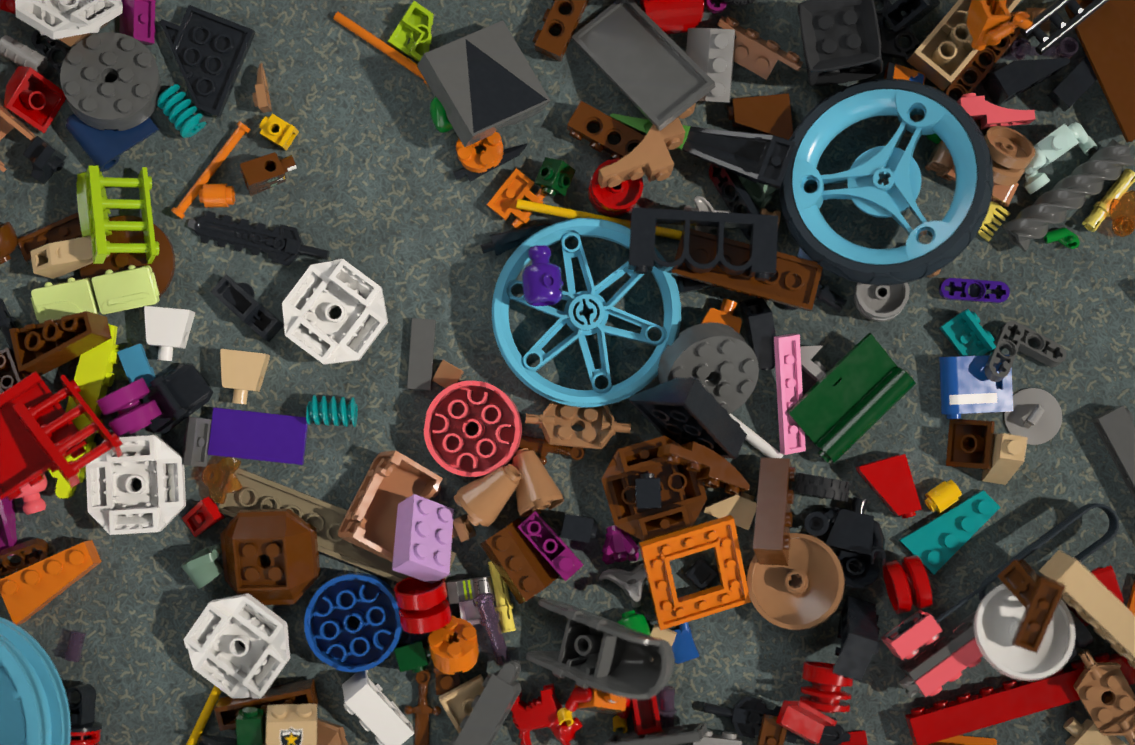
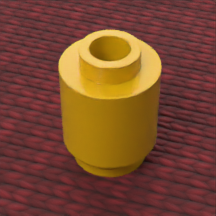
(942, 496)

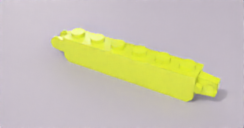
(93, 378)

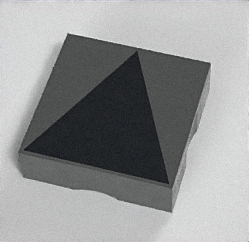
(483, 83)

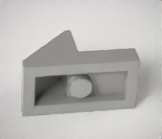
(813, 369)

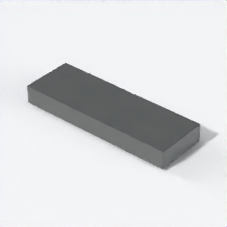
(421, 354)

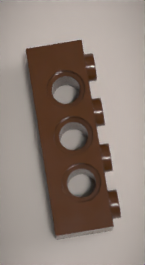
(556, 45)
(586, 115)

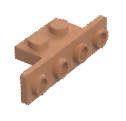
(756, 52)

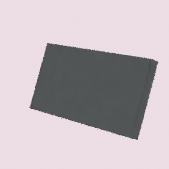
(643, 62)

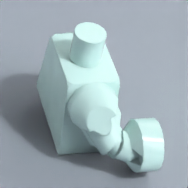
(1052, 148)

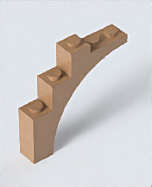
(649, 157)

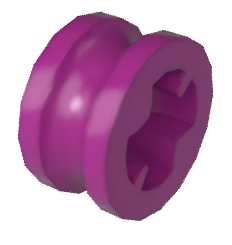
(715, 10)

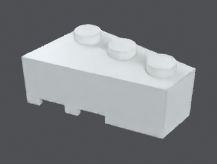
(375, 710)

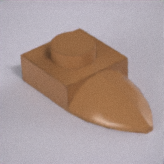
(261, 96)

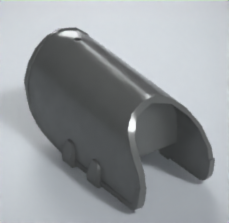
(607, 655)

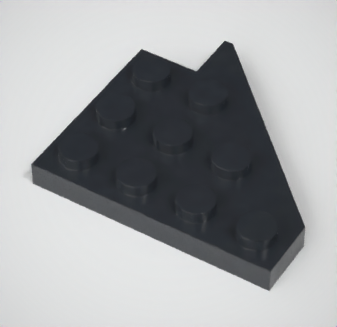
(208, 55)

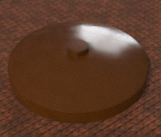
(162, 266)

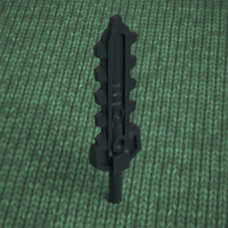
(281, 244)
(748, 717)

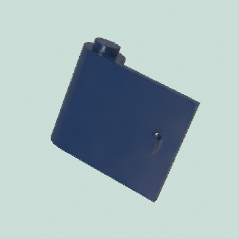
(107, 145)

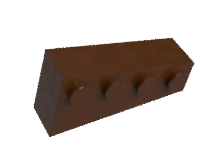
(55, 342)
(773, 511)

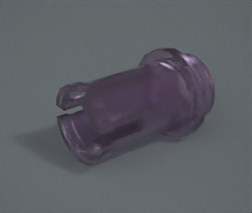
(75, 646)

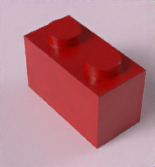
(646, 715)

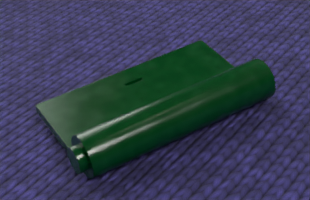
(850, 398)

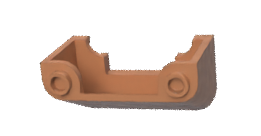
(373, 512)

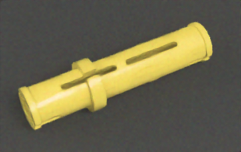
(1101, 207)
(502, 600)

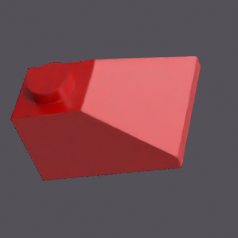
(33, 98)

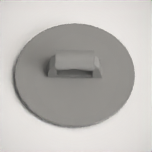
(1034, 416)

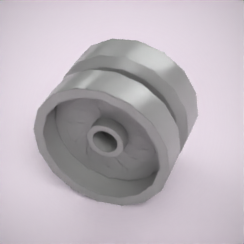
(877, 307)

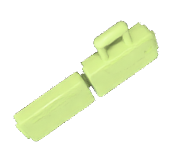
(106, 293)

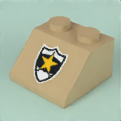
(291, 724)

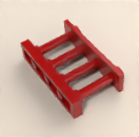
(57, 451)

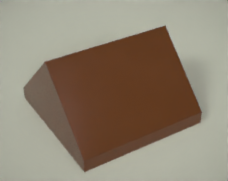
(970, 443)

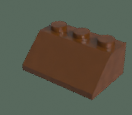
(519, 562)

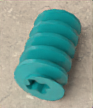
(179, 113)
(332, 411)

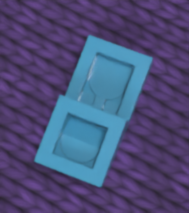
(136, 364)

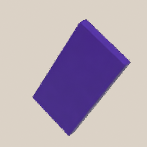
(258, 436)

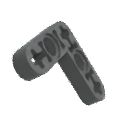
(1020, 342)

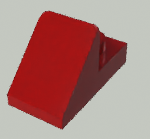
(202, 516)

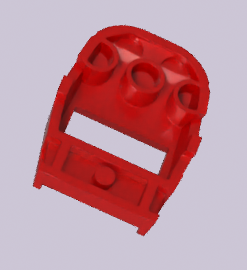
(674, 15)

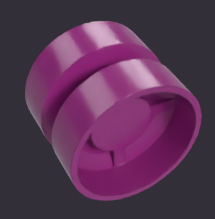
(131, 412)

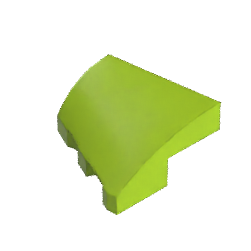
(417, 25)

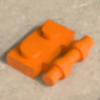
(506, 198)

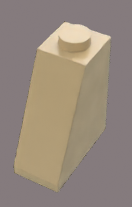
(1007, 457)

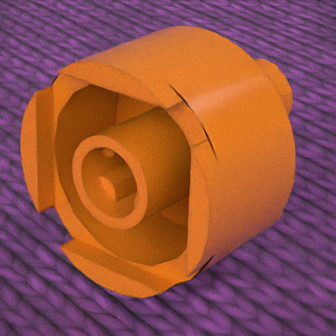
(454, 647)

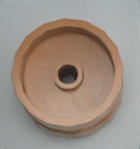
(1009, 154)

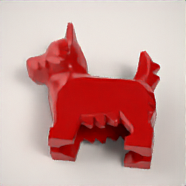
(541, 714)

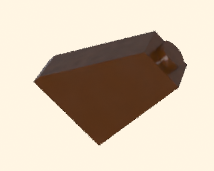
(762, 115)

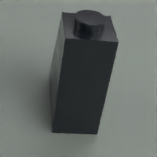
(760, 331)

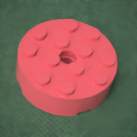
(447, 428)

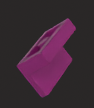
(138, 20)

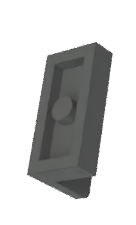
(196, 441)

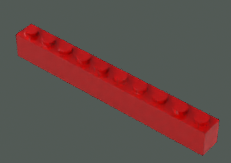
(1003, 703)

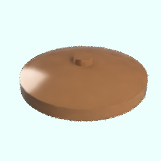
(803, 591)

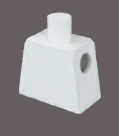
(167, 329)

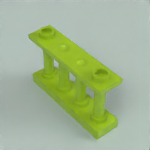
(101, 225)

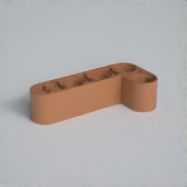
(942, 163)

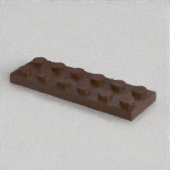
(792, 285)

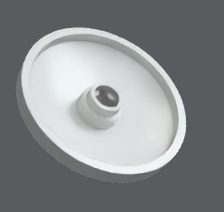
(996, 626)

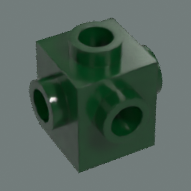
(554, 177)

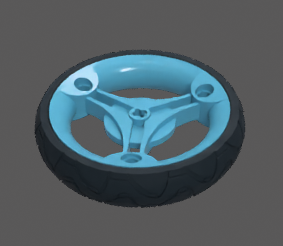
(949, 236)

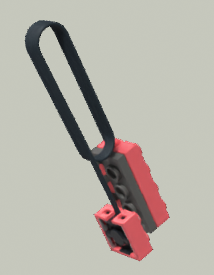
(957, 648)

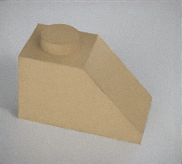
(740, 507)

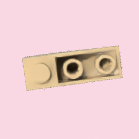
(62, 257)

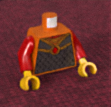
(596, 701)

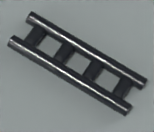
(1063, 28)

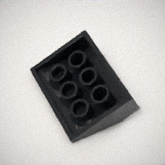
(689, 414)

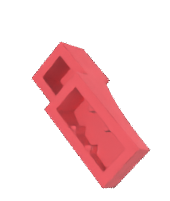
(993, 115)

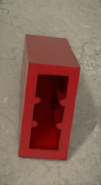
(892, 484)

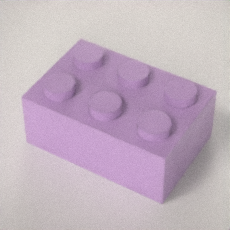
(423, 539)

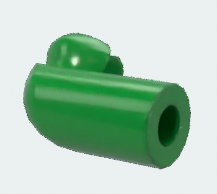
(1063, 236)

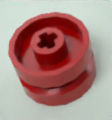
(612, 201)
(907, 584)

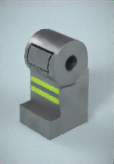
(468, 589)

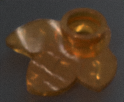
(1123, 214)
(224, 479)

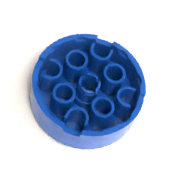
(329, 629)

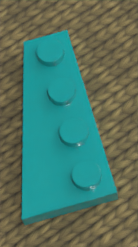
(950, 531)

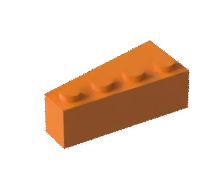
(40, 583)

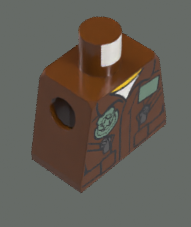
(258, 177)

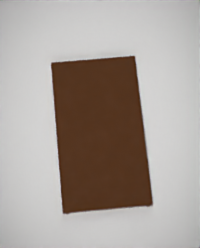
(1110, 48)

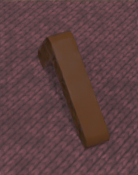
(978, 71)

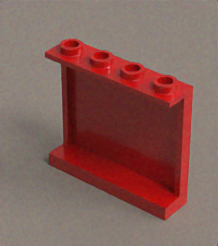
(20, 455)

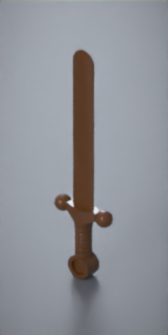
(541, 446)
(422, 710)

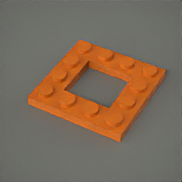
(658, 552)

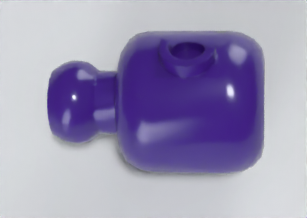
(542, 279)

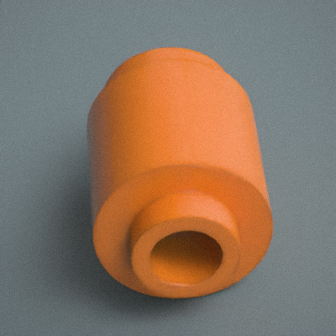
(217, 195)

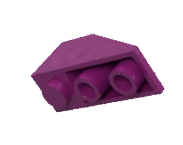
(550, 546)

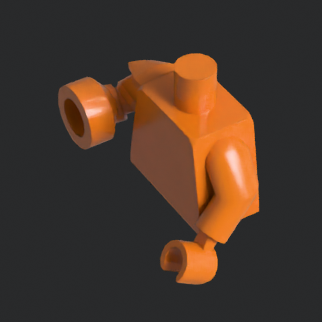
(990, 22)

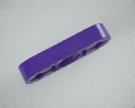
(991, 298)

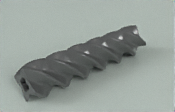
(1068, 194)

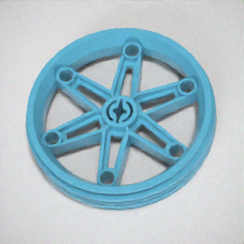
(583, 398)

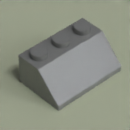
(713, 53)

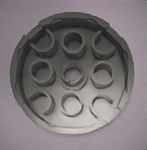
(113, 59)
(716, 358)

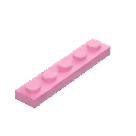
(788, 391)

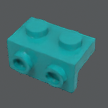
(968, 335)

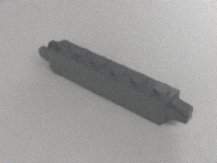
(490, 707)

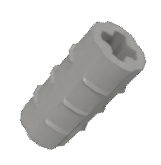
(22, 54)

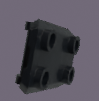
(177, 396)

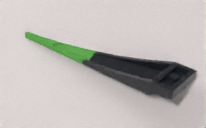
(749, 155)

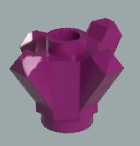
(619, 546)

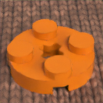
(486, 159)

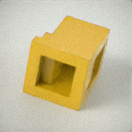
(283, 137)

